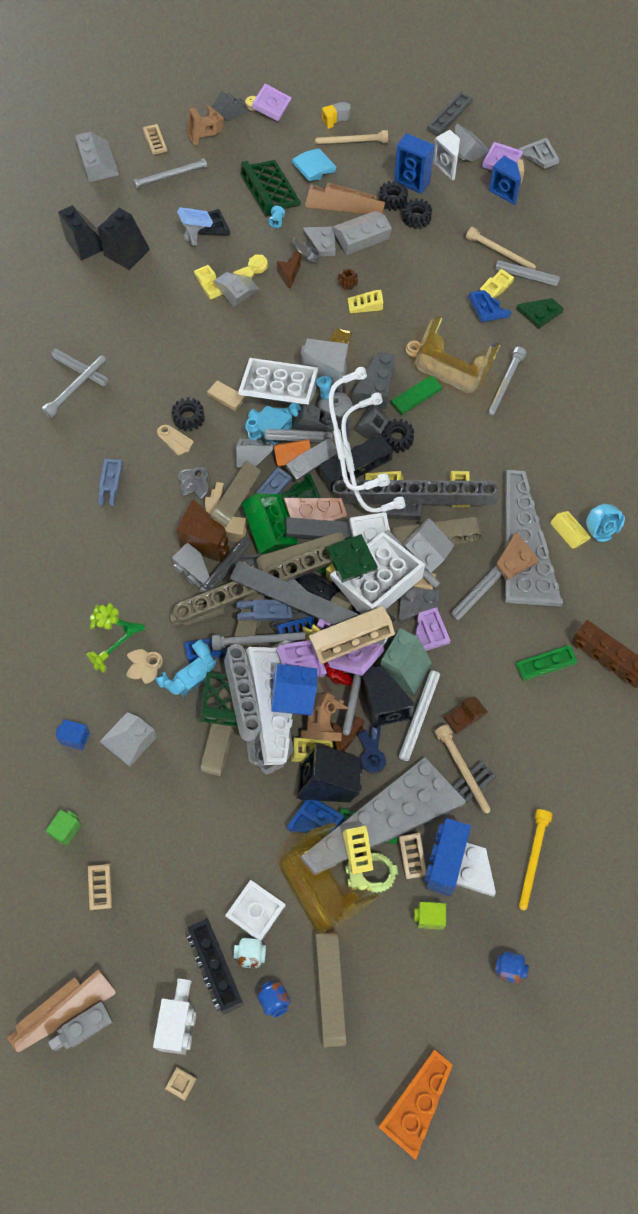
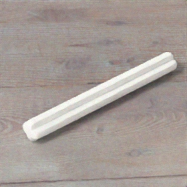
(419, 715)

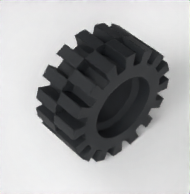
(393, 189)
(417, 207)
(185, 406)
(399, 427)

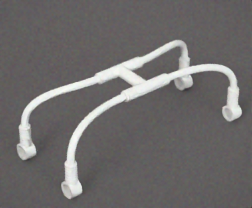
(344, 450)

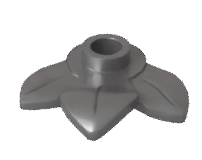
(307, 250)
(191, 483)

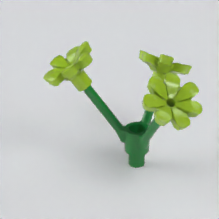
(105, 617)

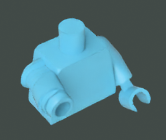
(270, 419)
(192, 675)

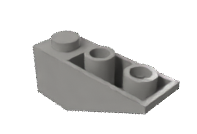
(191, 564)

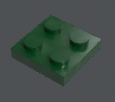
(351, 558)

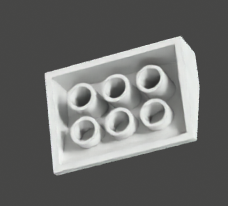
(279, 381)
(395, 575)

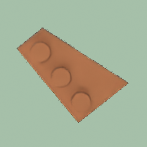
(315, 508)

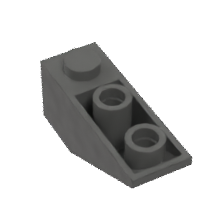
(315, 419)

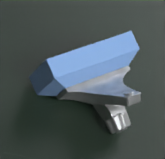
(193, 221)

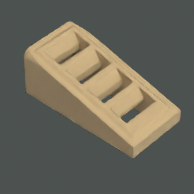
(152, 130)
(408, 837)
(108, 886)

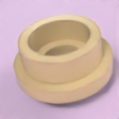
(412, 348)

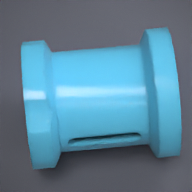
(276, 218)
(325, 385)

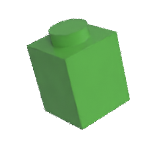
(64, 827)

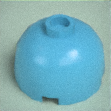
(604, 521)

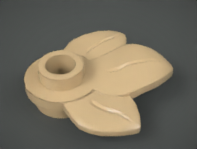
(142, 666)

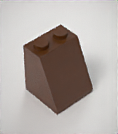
(203, 533)

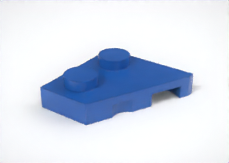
(487, 307)
(314, 815)

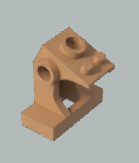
(197, 124)
(319, 723)

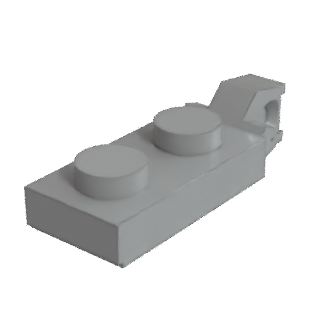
(81, 1027)

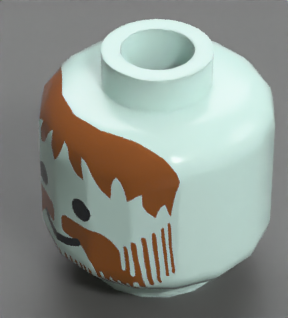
(250, 953)

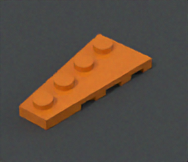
(413, 1111)

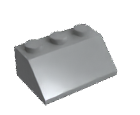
(96, 156)
(362, 232)

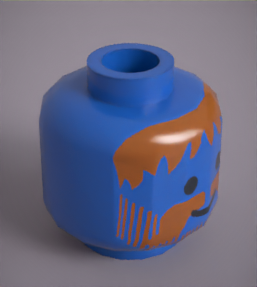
(511, 967)
(274, 999)

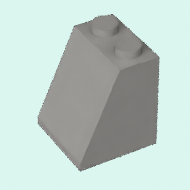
(329, 358)

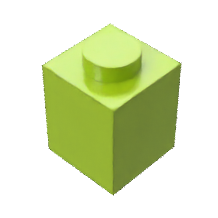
(430, 915)

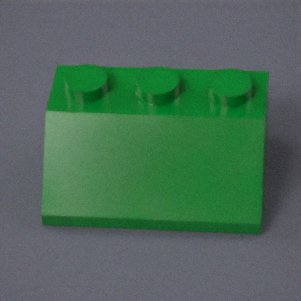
(267, 522)

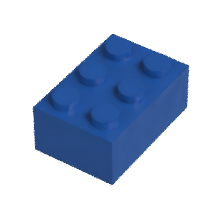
(414, 163)
(447, 857)

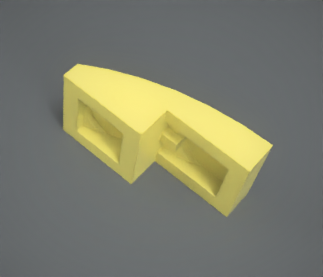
(206, 277)
(498, 283)

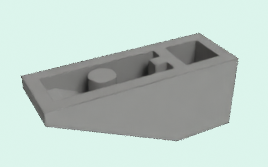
(311, 459)

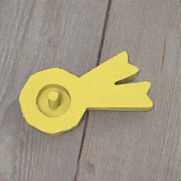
(256, 265)

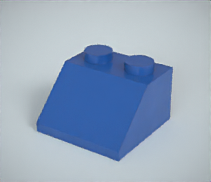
(505, 180)
(294, 689)

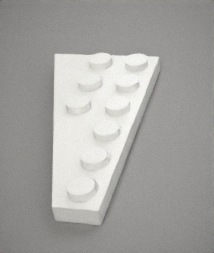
(275, 725)

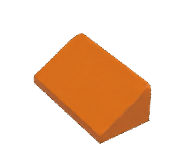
(289, 451)

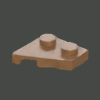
(516, 558)

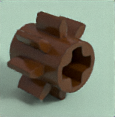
(347, 279)

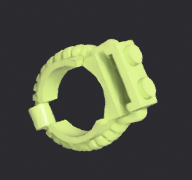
(358, 881)

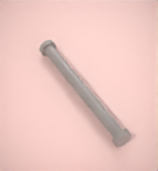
(170, 173)

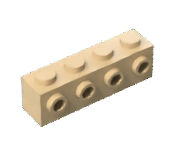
(352, 634)

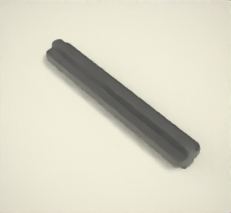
(227, 564)

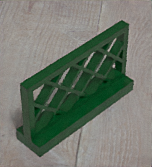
(258, 188)
(216, 715)

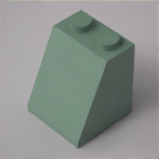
(406, 661)

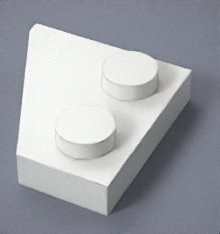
(476, 871)

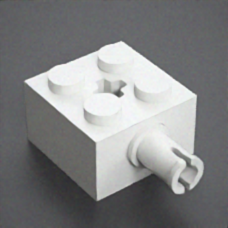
(175, 1021)

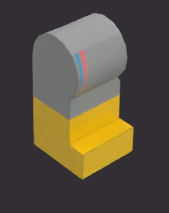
(335, 113)

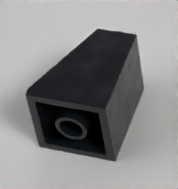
(80, 233)
(122, 239)
(385, 698)
(329, 775)

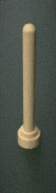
(381, 137)
(474, 235)
(444, 734)

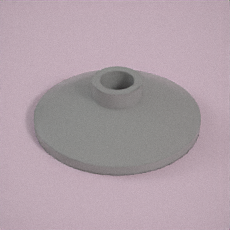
(342, 404)

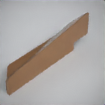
(342, 199)
(60, 1009)

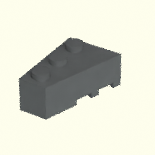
(377, 380)

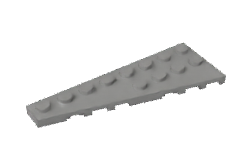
(537, 583)
(403, 805)

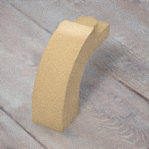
(237, 526)

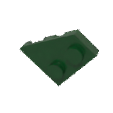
(540, 311)
(305, 489)

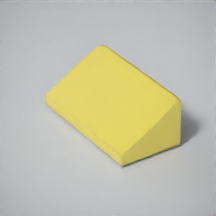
(570, 529)

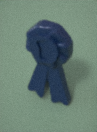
(373, 759)

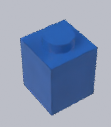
(72, 734)

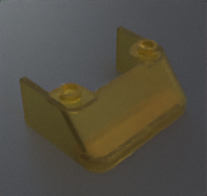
(447, 368)
(319, 893)

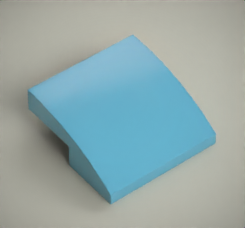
(314, 164)

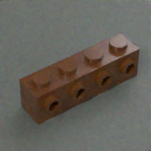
(607, 652)

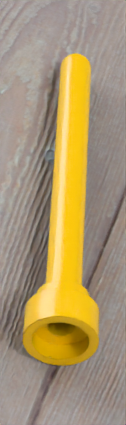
(542, 818)

